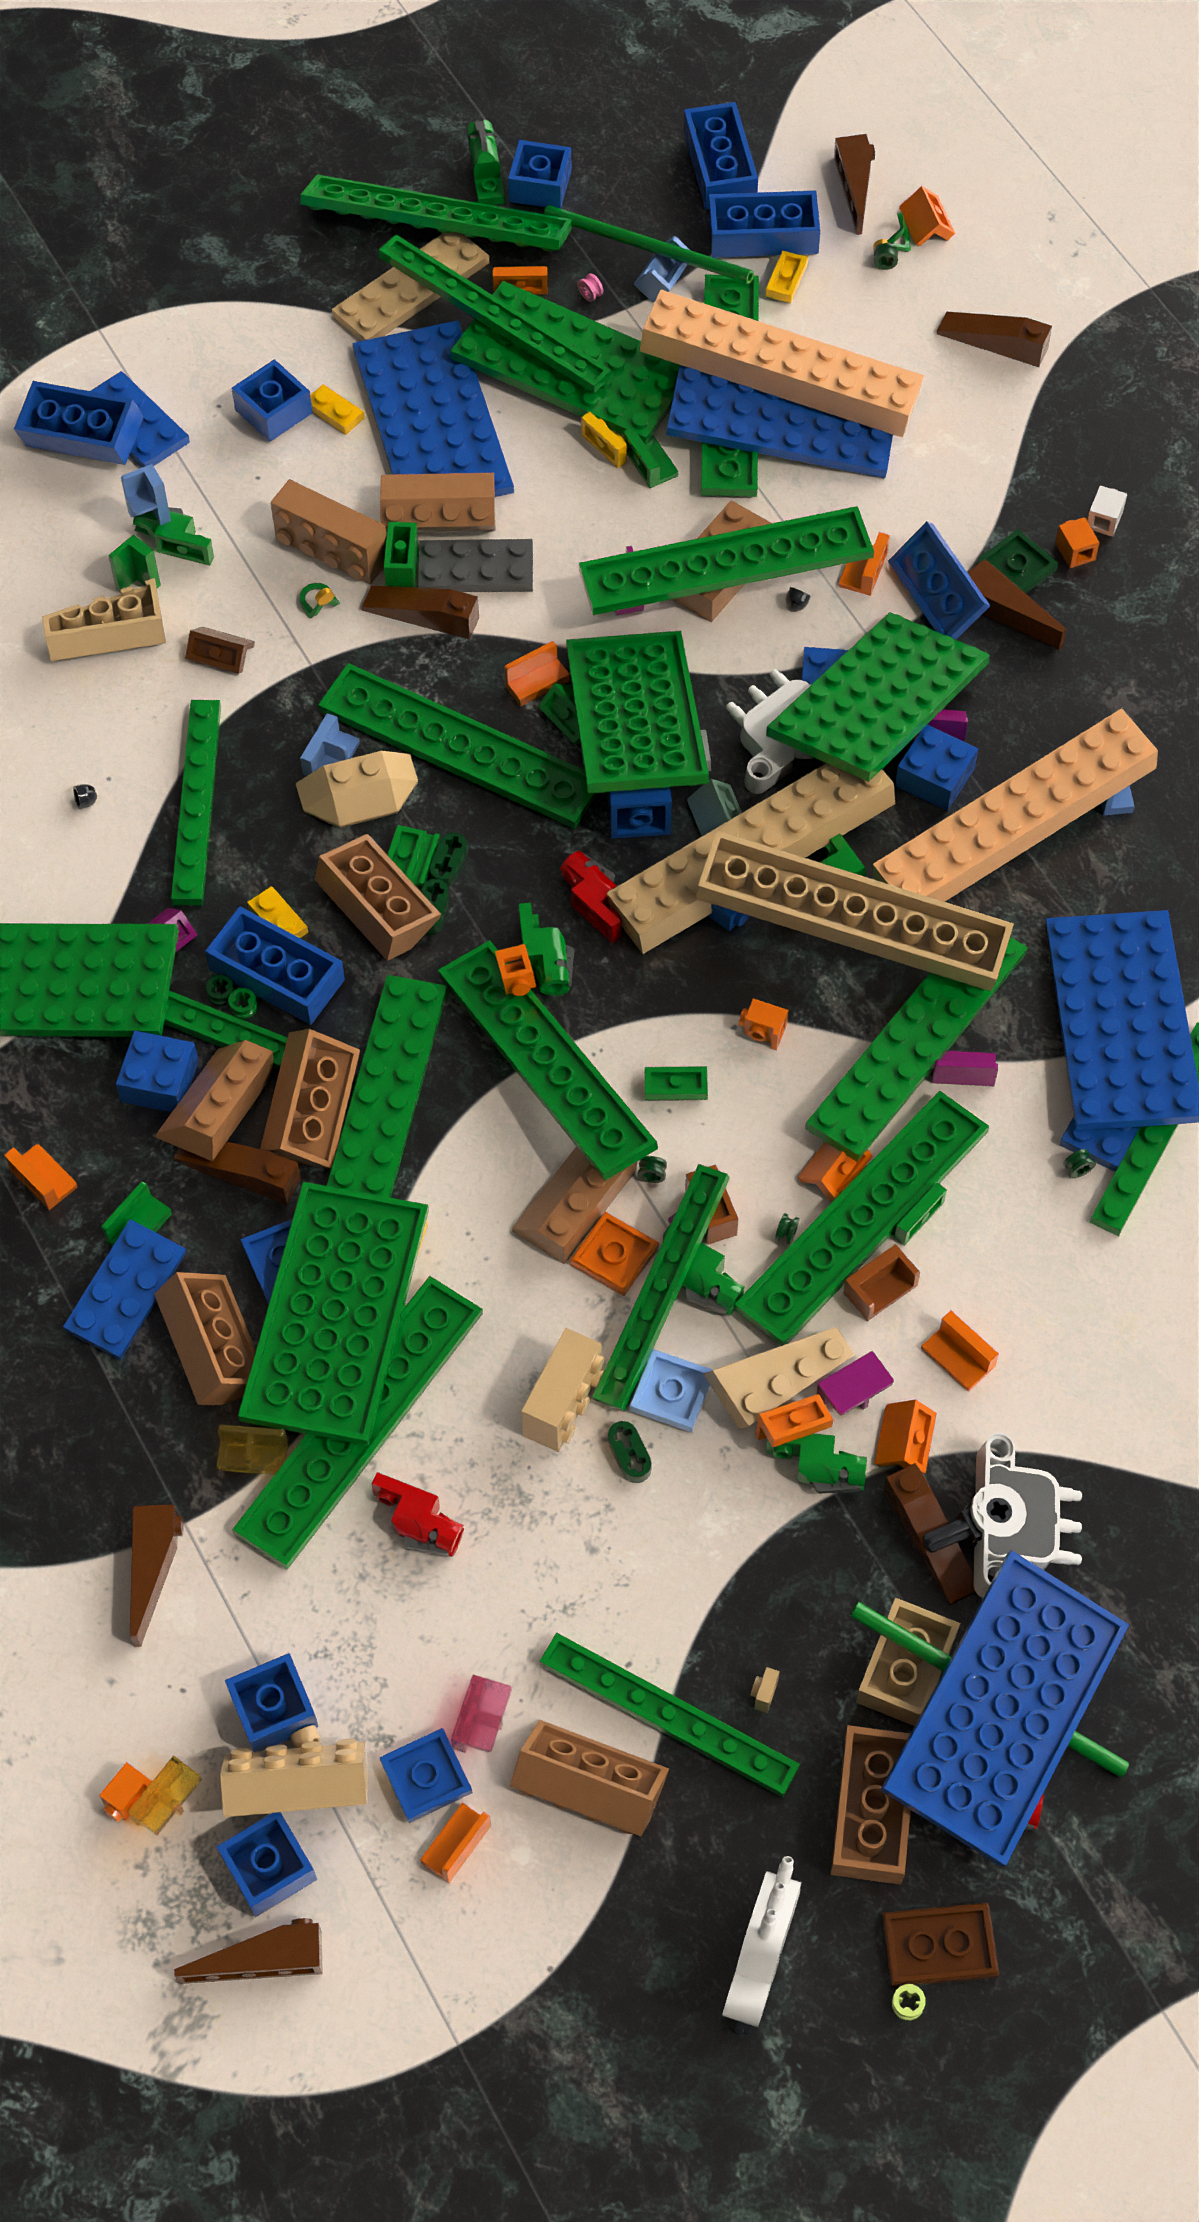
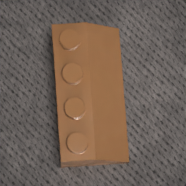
(439, 501)
(376, 896)
(310, 1098)
(218, 1099)
(569, 1206)
(208, 1335)
(589, 1777)

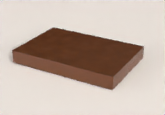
(940, 1945)

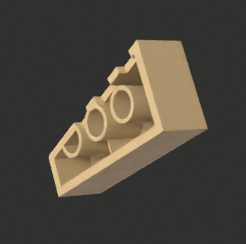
(106, 624)
(776, 1375)

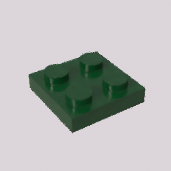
(1020, 561)

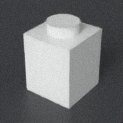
(1106, 510)

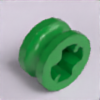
(242, 994)

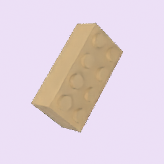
(294, 1778)

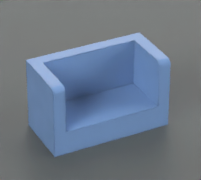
(660, 273)

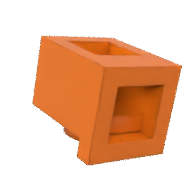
(516, 976)
(764, 1022)
(123, 1792)

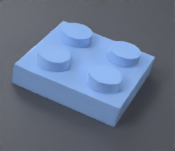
(671, 1391)

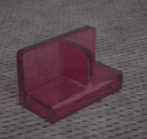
(480, 1715)

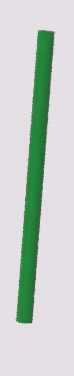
(653, 245)
(940, 1660)

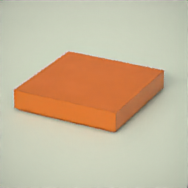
(614, 1253)

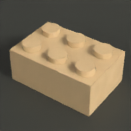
(562, 1390)
(898, 1680)

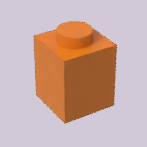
(1077, 542)

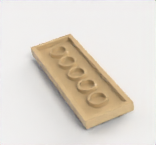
(397, 297)

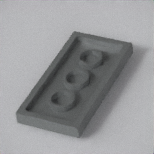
(477, 565)

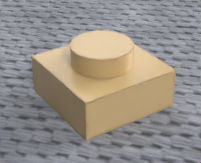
(764, 1689)

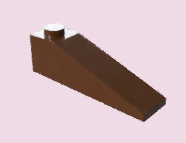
(853, 162)
(1004, 335)
(1014, 607)
(429, 608)
(249, 1169)
(921, 1514)
(153, 1550)
(275, 1953)

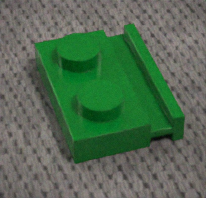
(413, 853)

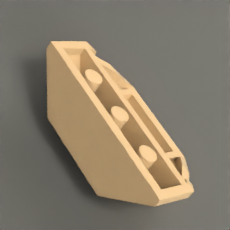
(358, 788)

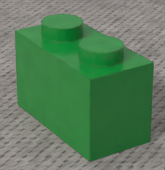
(401, 554)

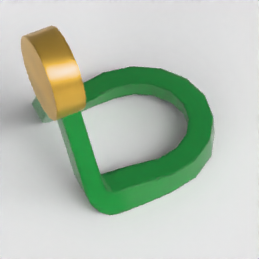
(902, 231)
(323, 597)

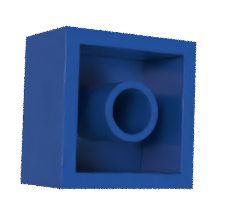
(539, 174)
(272, 400)
(936, 767)
(640, 812)
(156, 1071)
(271, 1702)
(267, 1863)

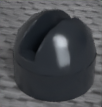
(798, 597)
(84, 795)

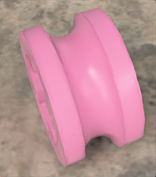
(590, 287)

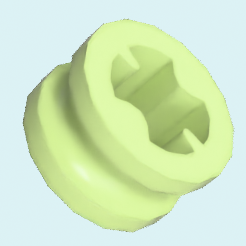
(906, 2013)

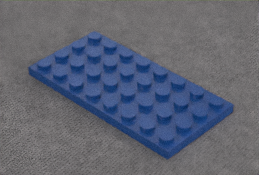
(430, 406)
(752, 420)
(1123, 1020)
(1005, 1708)

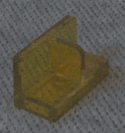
(251, 1449)
(164, 1796)

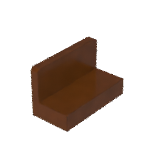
(218, 649)

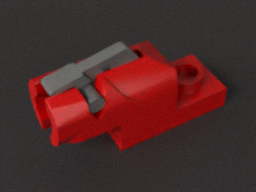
(589, 893)
(417, 1517)

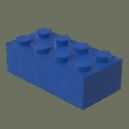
(719, 151)
(764, 223)
(79, 422)
(275, 965)

